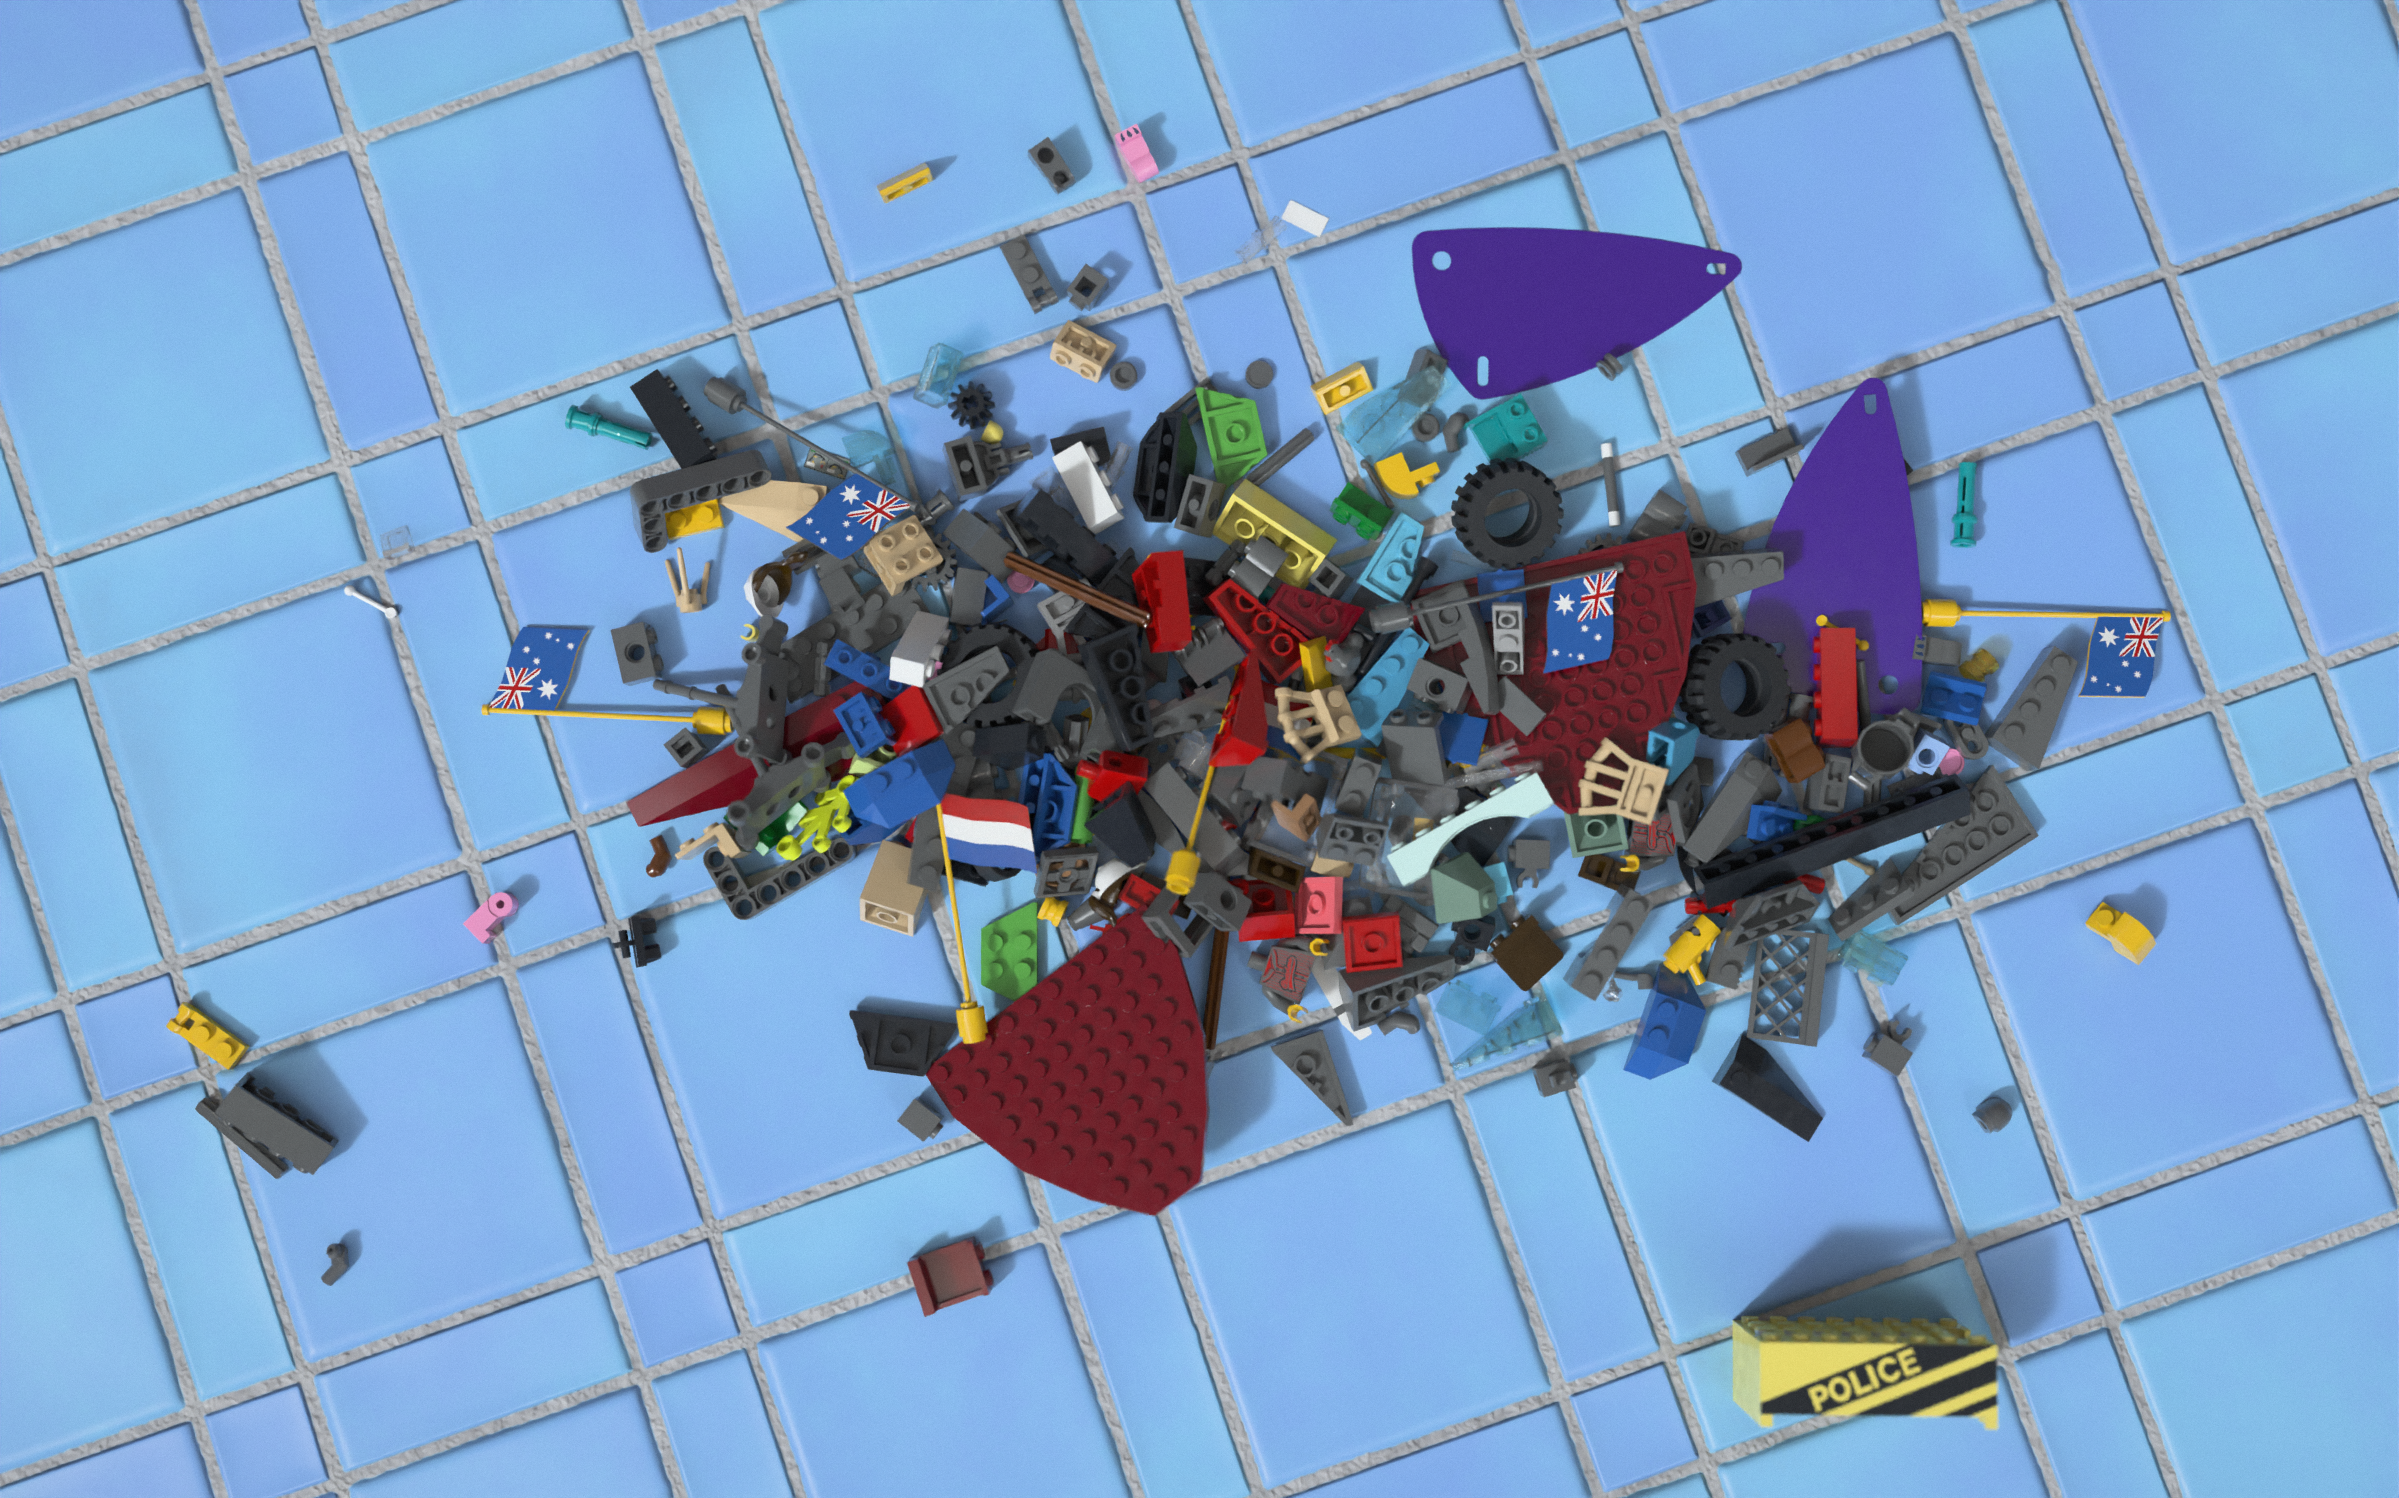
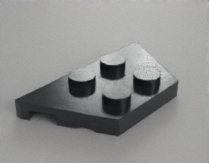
(1095, 622)
(900, 1042)

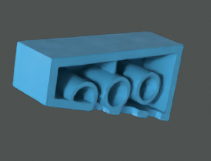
(1385, 685)

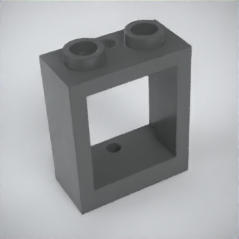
(1163, 924)

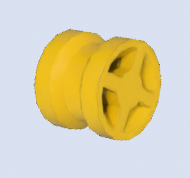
(1053, 910)

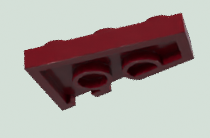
(1314, 613)

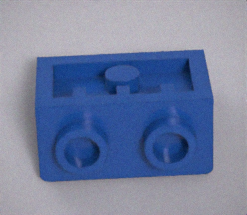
(1953, 698)
(865, 724)
(1772, 821)

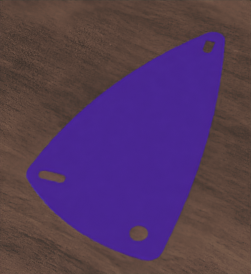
(1554, 299)
(1848, 555)

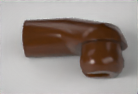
(660, 859)

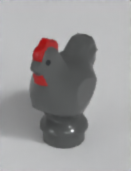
(1344, 660)

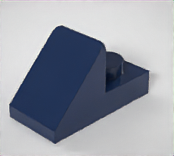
(1708, 618)

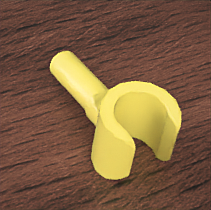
(755, 632)

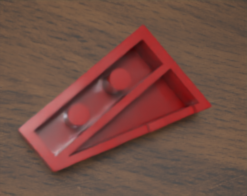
(1163, 593)

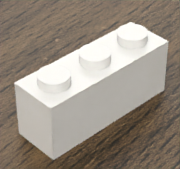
(1089, 487)
(920, 649)

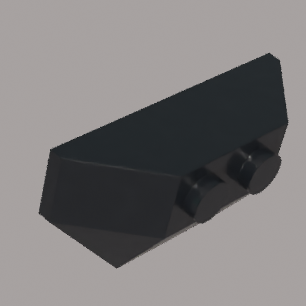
(1163, 467)

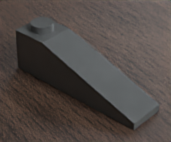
(1728, 812)
(1376, 992)

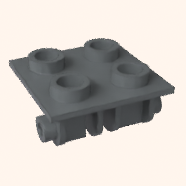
(1209, 652)

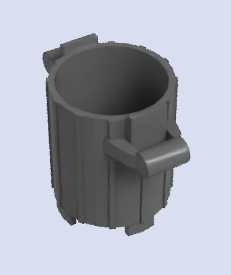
(1883, 749)

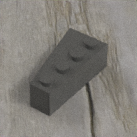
(1734, 572)
(2031, 712)
(1180, 804)
(275, 1125)

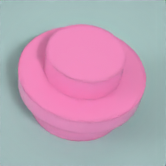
(1020, 583)

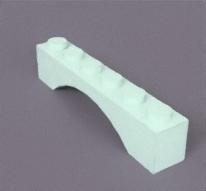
(1522, 800)

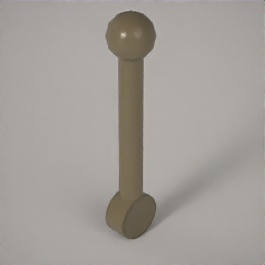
(1868, 869)

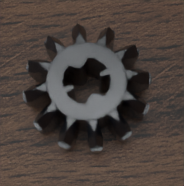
(968, 396)

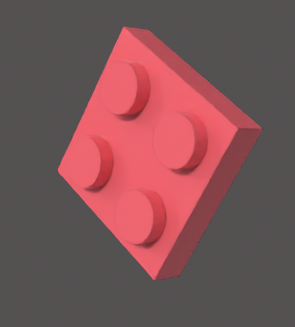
(1319, 906)

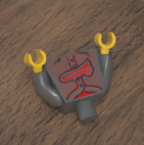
(1649, 844)
(1287, 972)

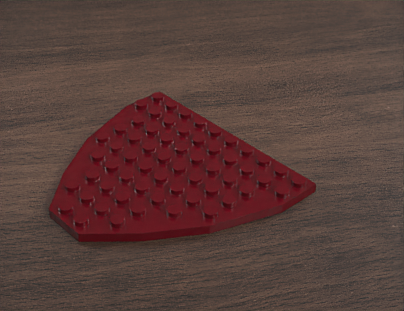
(1602, 698)
(1094, 1075)

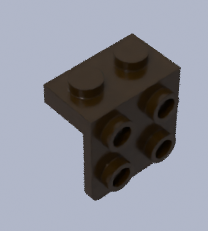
(1525, 952)

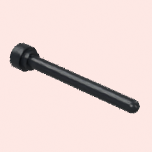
(1424, 570)

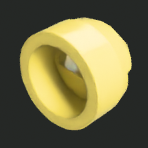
(992, 433)

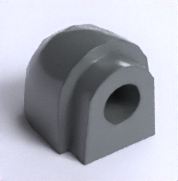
(1993, 1114)

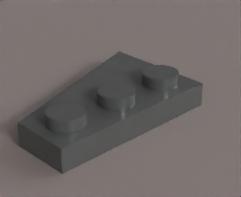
(1194, 712)
(1872, 900)

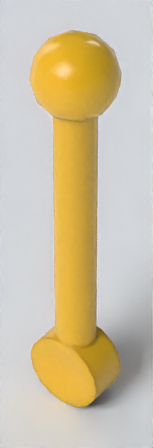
(1822, 621)

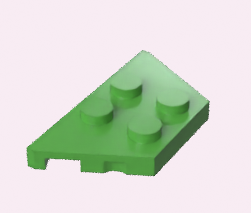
(1231, 434)
(1011, 953)

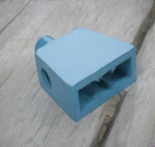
(1672, 746)

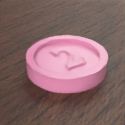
(1952, 762)

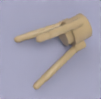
(688, 599)

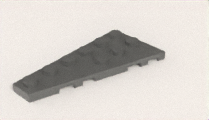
(1966, 845)

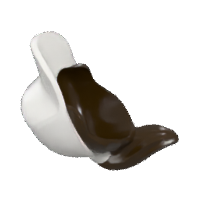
(1109, 884)

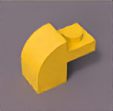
(1398, 479)
(2123, 931)

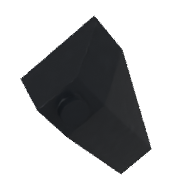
(1482, 837)
(1761, 1083)

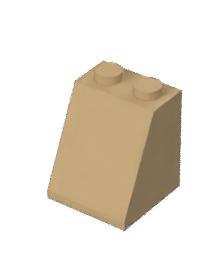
(887, 896)

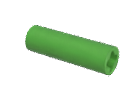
(1080, 833)

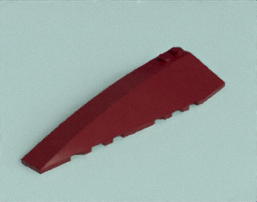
(730, 777)

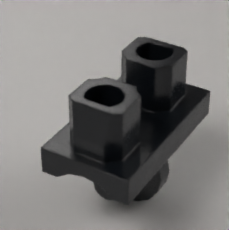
(642, 953)

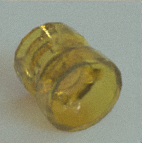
(1979, 666)

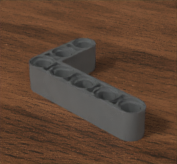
(690, 487)
(779, 880)

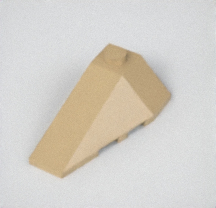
(776, 504)

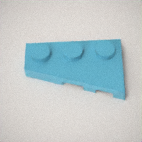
(1393, 561)

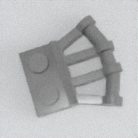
(1058, 612)

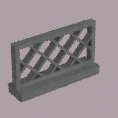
(1812, 992)

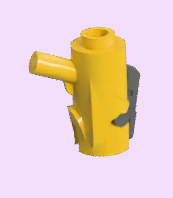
(1689, 944)

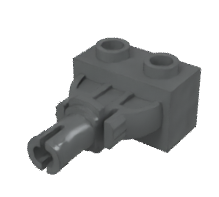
(976, 467)

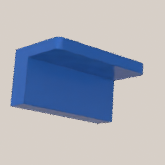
(1002, 603)

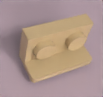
(1082, 351)

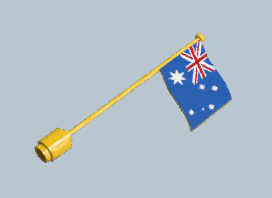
(2118, 651)
(541, 672)

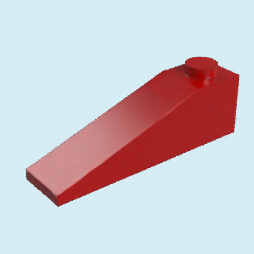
(1245, 717)

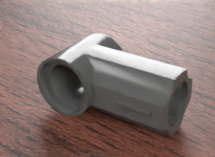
(1074, 735)

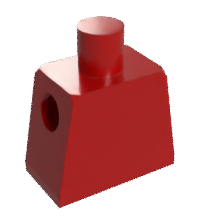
(1111, 772)

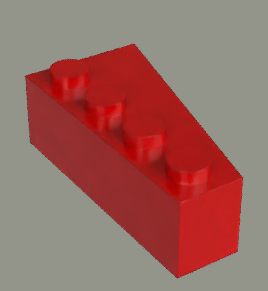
(1257, 629)
(1836, 688)

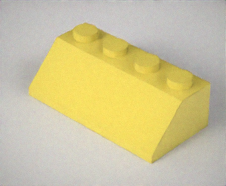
(1257, 513)

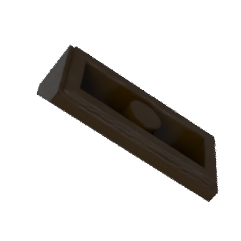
(1275, 870)

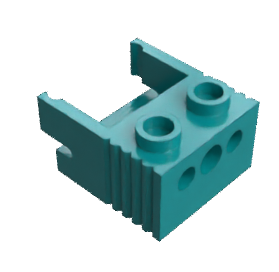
(1508, 430)

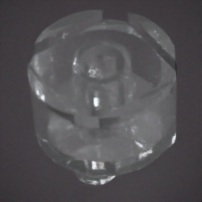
(1192, 756)

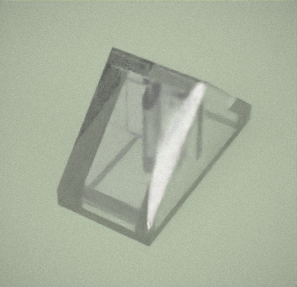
(1055, 487)

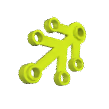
(821, 818)

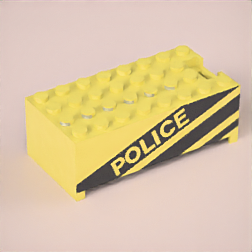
(1863, 1369)

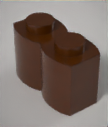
(1795, 750)

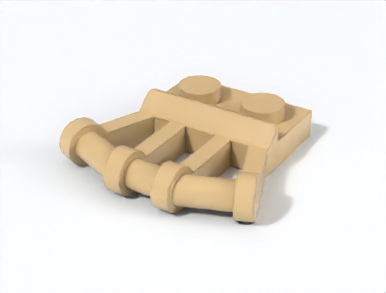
(1331, 714)
(1639, 793)

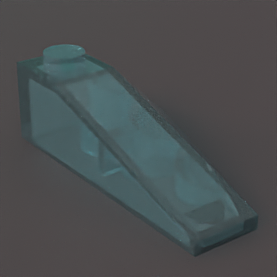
(1384, 419)
(1525, 1026)

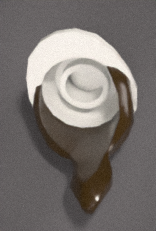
(771, 584)

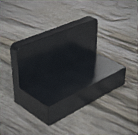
(1093, 437)

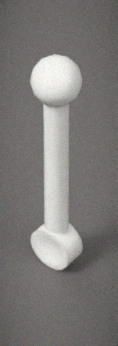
(389, 612)

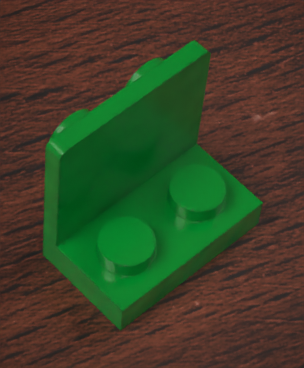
(1361, 512)
(779, 828)

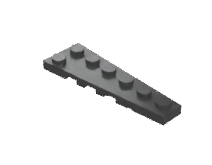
(927, 849)

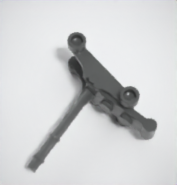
(761, 698)
(781, 785)

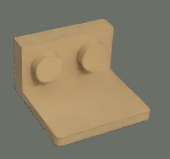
(902, 553)
(717, 833)

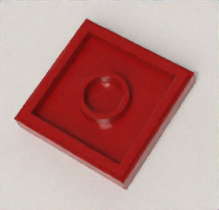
(912, 720)
(1372, 941)

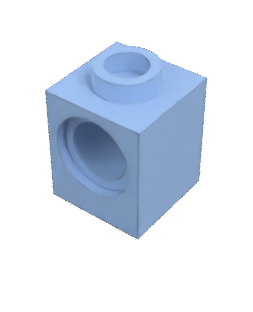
(1926, 740)

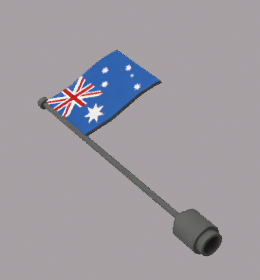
(849, 512)
(1576, 616)

